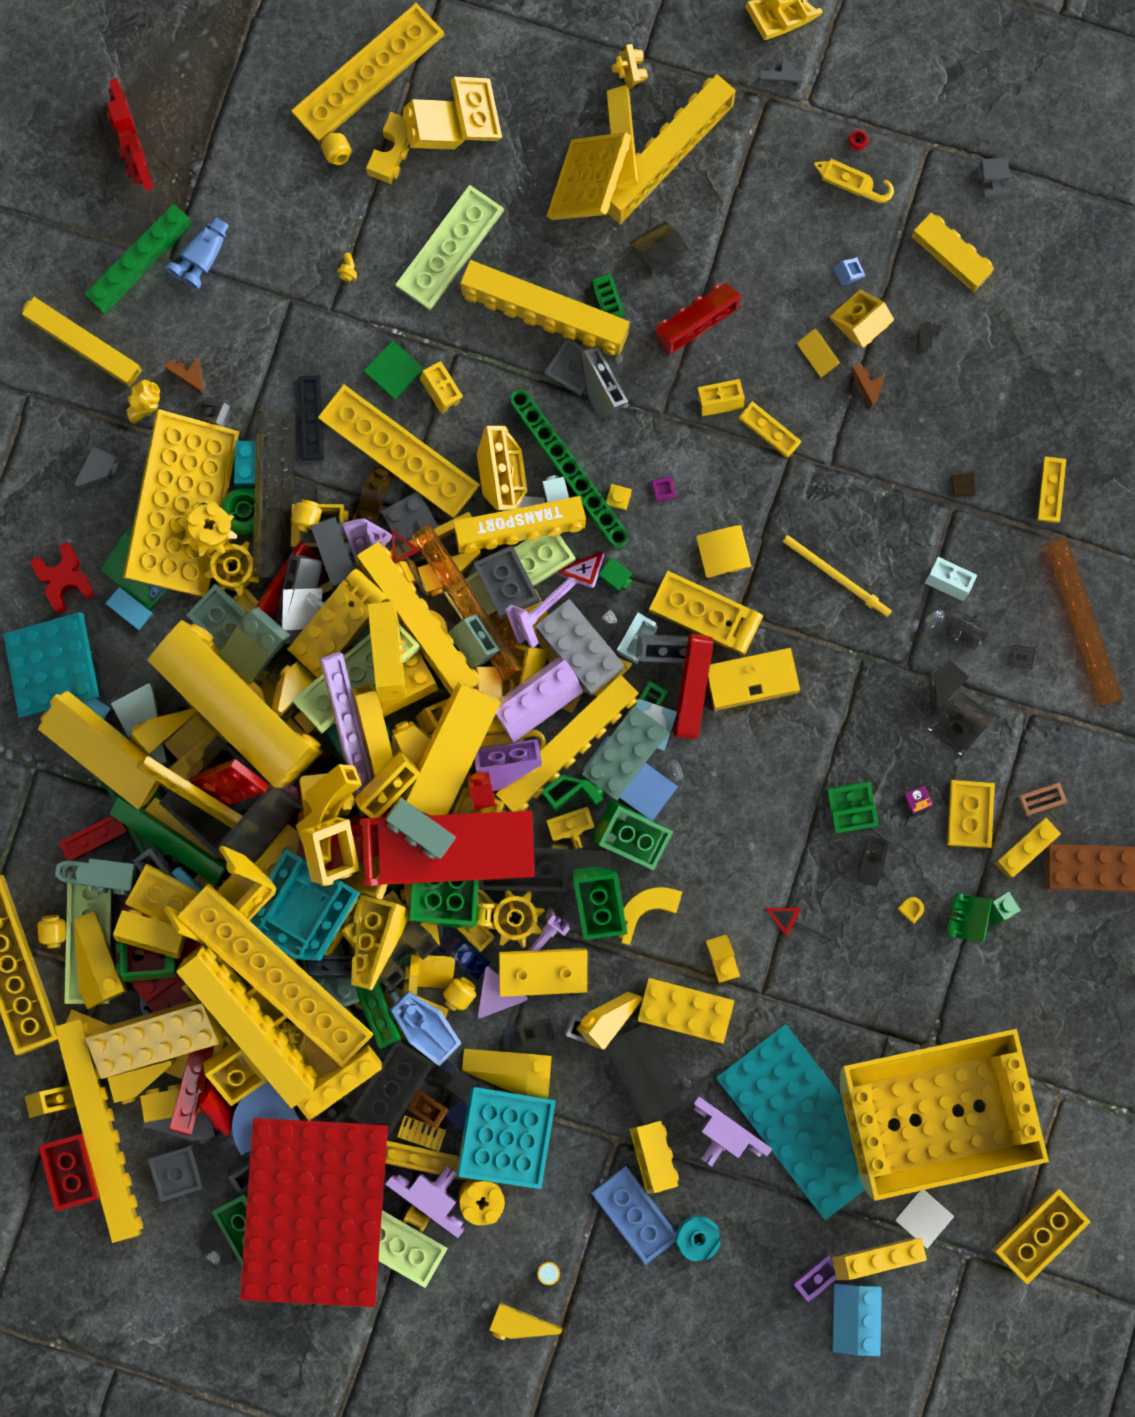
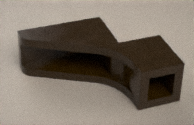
(374, 495)

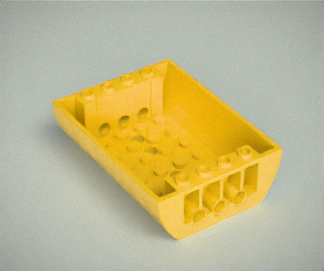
(234, 705)
(942, 1146)

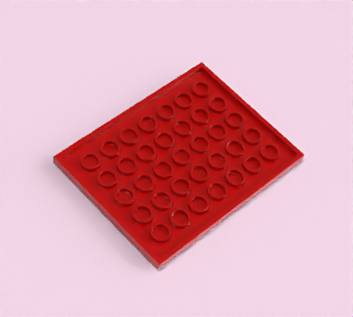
(314, 1212)

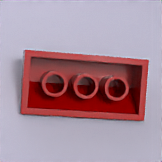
(697, 318)

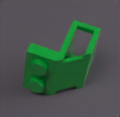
(592, 792)

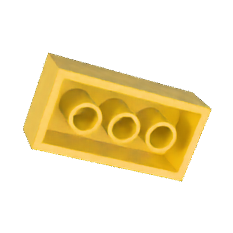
(685, 1010)
(1041, 1235)

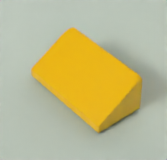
(818, 353)

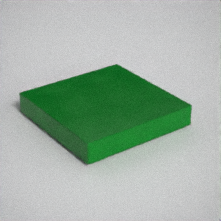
(394, 370)

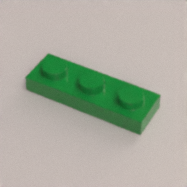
(378, 1015)

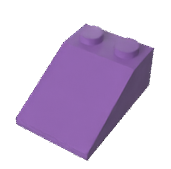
(508, 761)

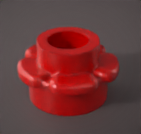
(858, 134)

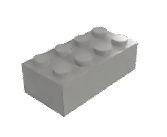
(581, 646)

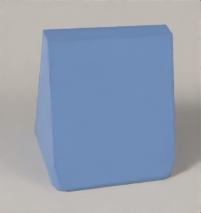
(849, 271)

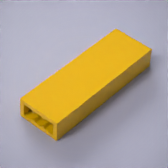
(98, 748)
(451, 749)

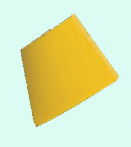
(780, 16)

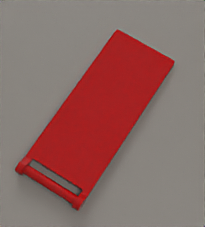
(484, 848)

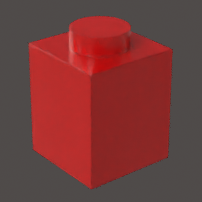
(481, 790)

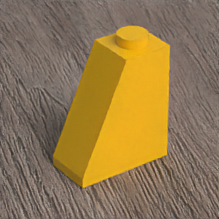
(411, 740)

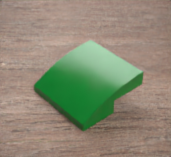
(852, 807)

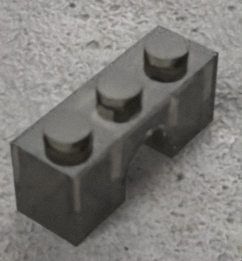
(413, 941)

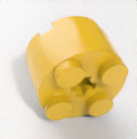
(485, 1212)

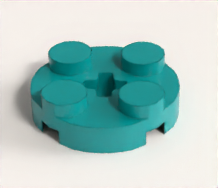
(685, 1238)

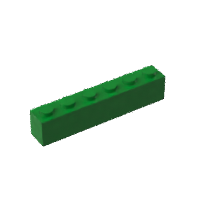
(138, 259)

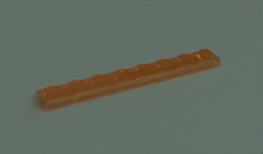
(463, 596)
(1083, 621)

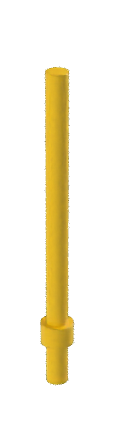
(871, 600)

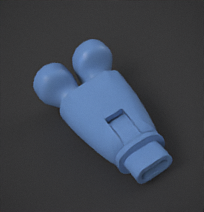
(200, 253)

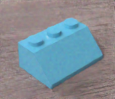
(857, 1319)

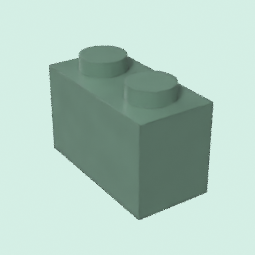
(473, 641)

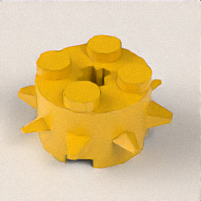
(203, 539)
(228, 579)
(526, 925)

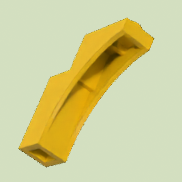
(327, 800)

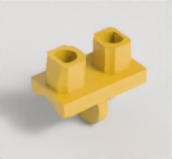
(627, 66)

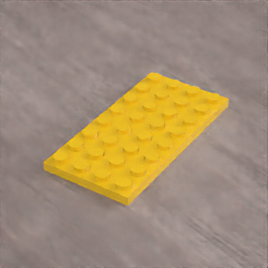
(183, 467)

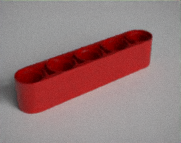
(693, 686)

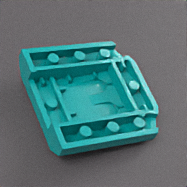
(302, 913)

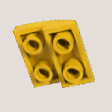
(723, 551)

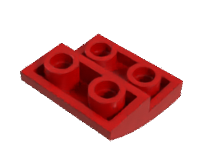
(217, 1108)

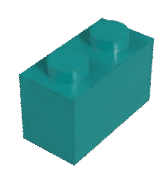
(245, 464)

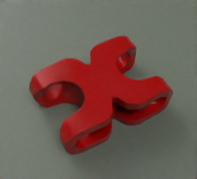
(62, 577)

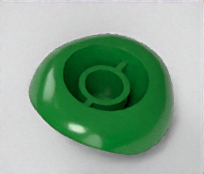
(240, 504)

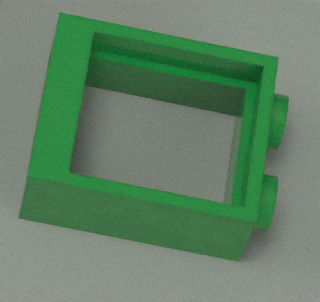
(123, 967)

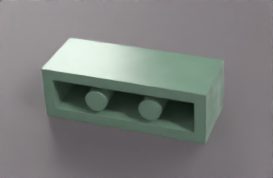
(419, 829)

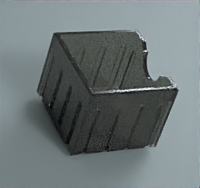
(262, 815)

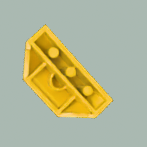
(501, 468)

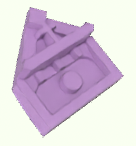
(364, 534)

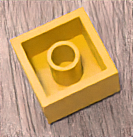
(233, 1073)

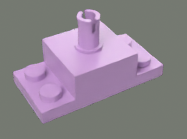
(726, 1134)
(431, 1198)

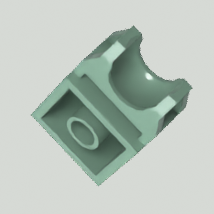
(100, 875)

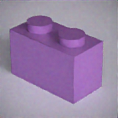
(816, 1278)

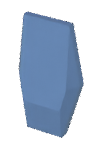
(425, 1028)

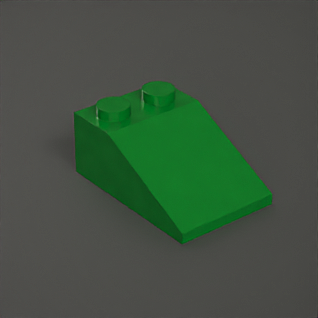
(631, 835)

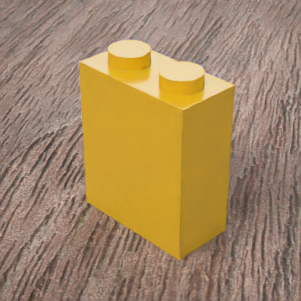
(432, 124)

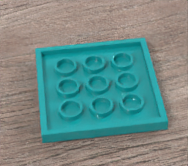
(50, 661)
(505, 1138)

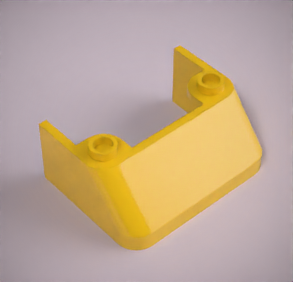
(245, 889)

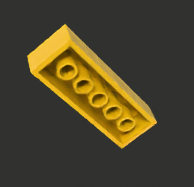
(154, 1038)

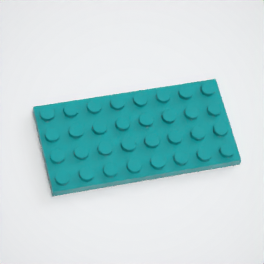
(798, 1118)

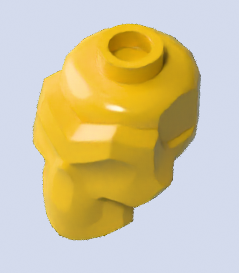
(143, 400)

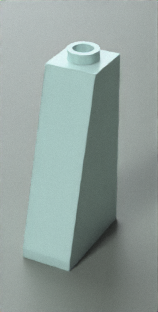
(138, 707)

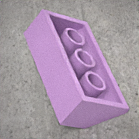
(538, 698)

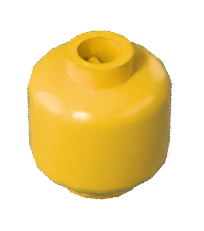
(336, 148)
(305, 514)
(51, 931)
(459, 994)

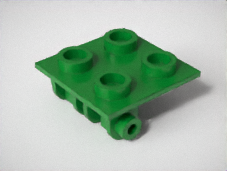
(969, 917)

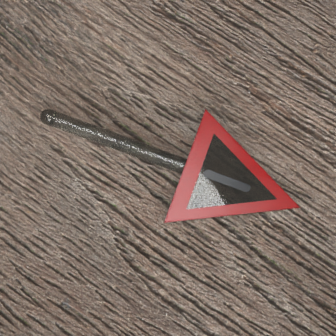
(402, 550)
(786, 919)

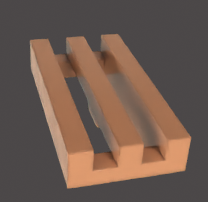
(1024, 805)

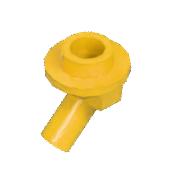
(347, 270)

